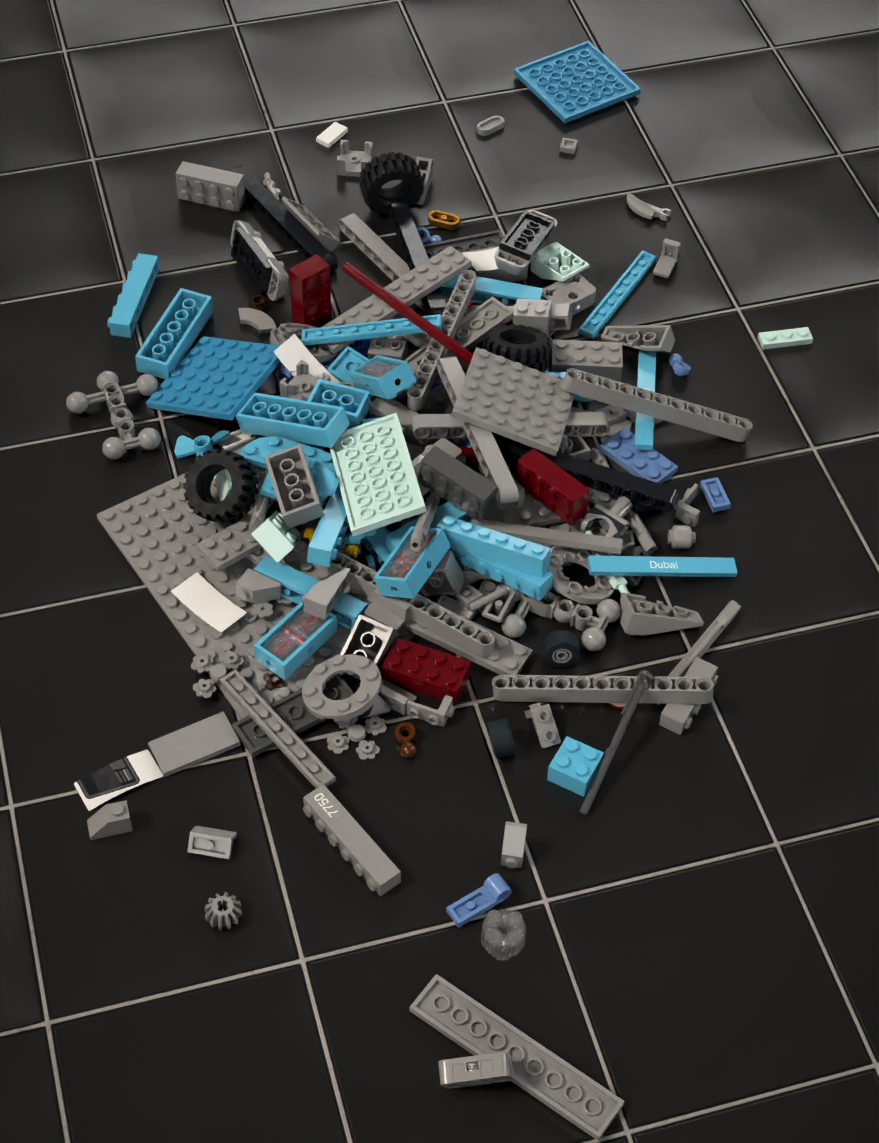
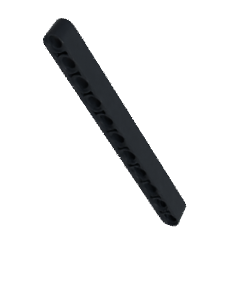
(283, 220)
(414, 252)
(598, 476)

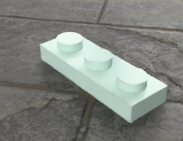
(785, 338)

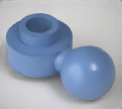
(426, 236)
(678, 365)

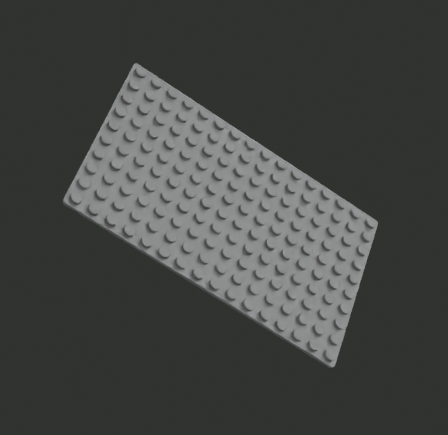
(160, 541)

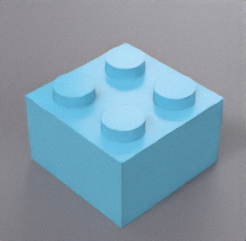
(575, 766)

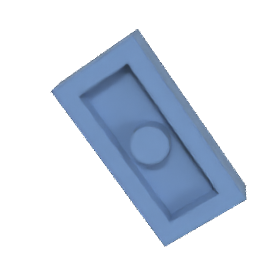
(715, 494)

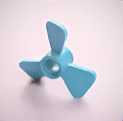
(187, 446)

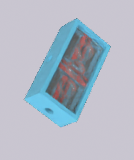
(383, 376)
(408, 570)
(293, 641)

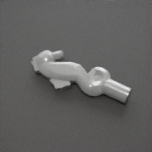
(270, 184)

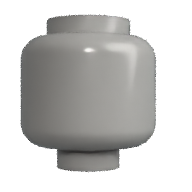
(681, 537)

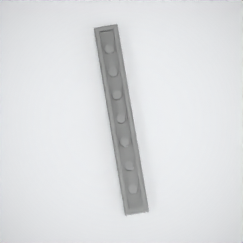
(555, 537)
(277, 730)

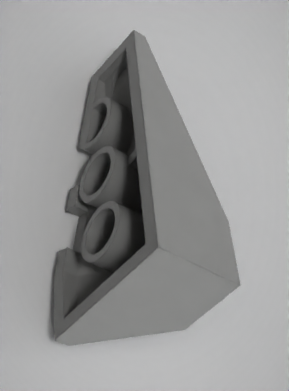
(643, 337)
(648, 618)

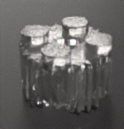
(503, 933)

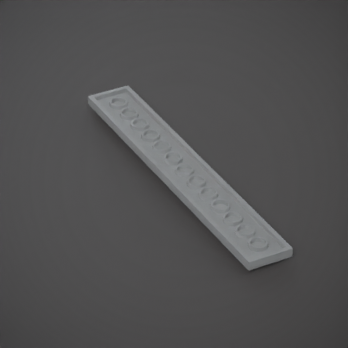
(507, 655)

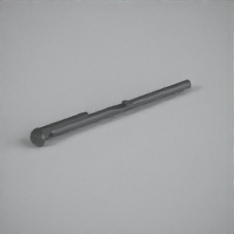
(627, 712)

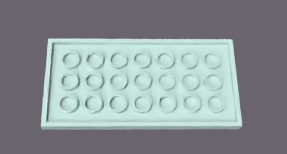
(376, 475)

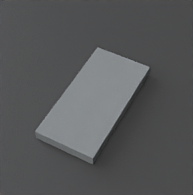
(194, 744)

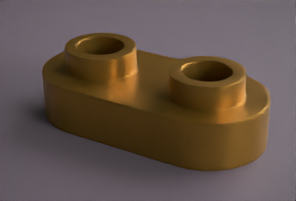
(443, 219)

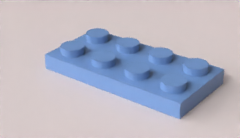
(638, 462)

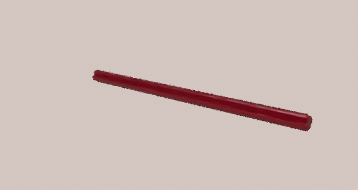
(407, 312)

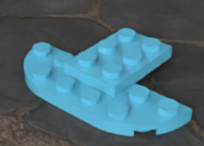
(259, 448)

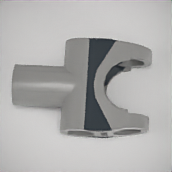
(609, 519)

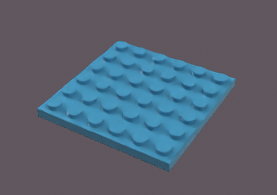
(577, 81)
(216, 378)

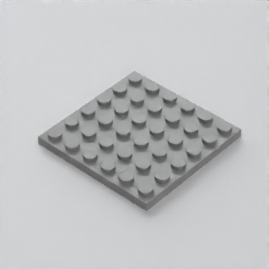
(514, 401)

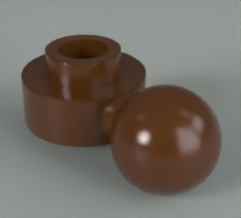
(407, 748)

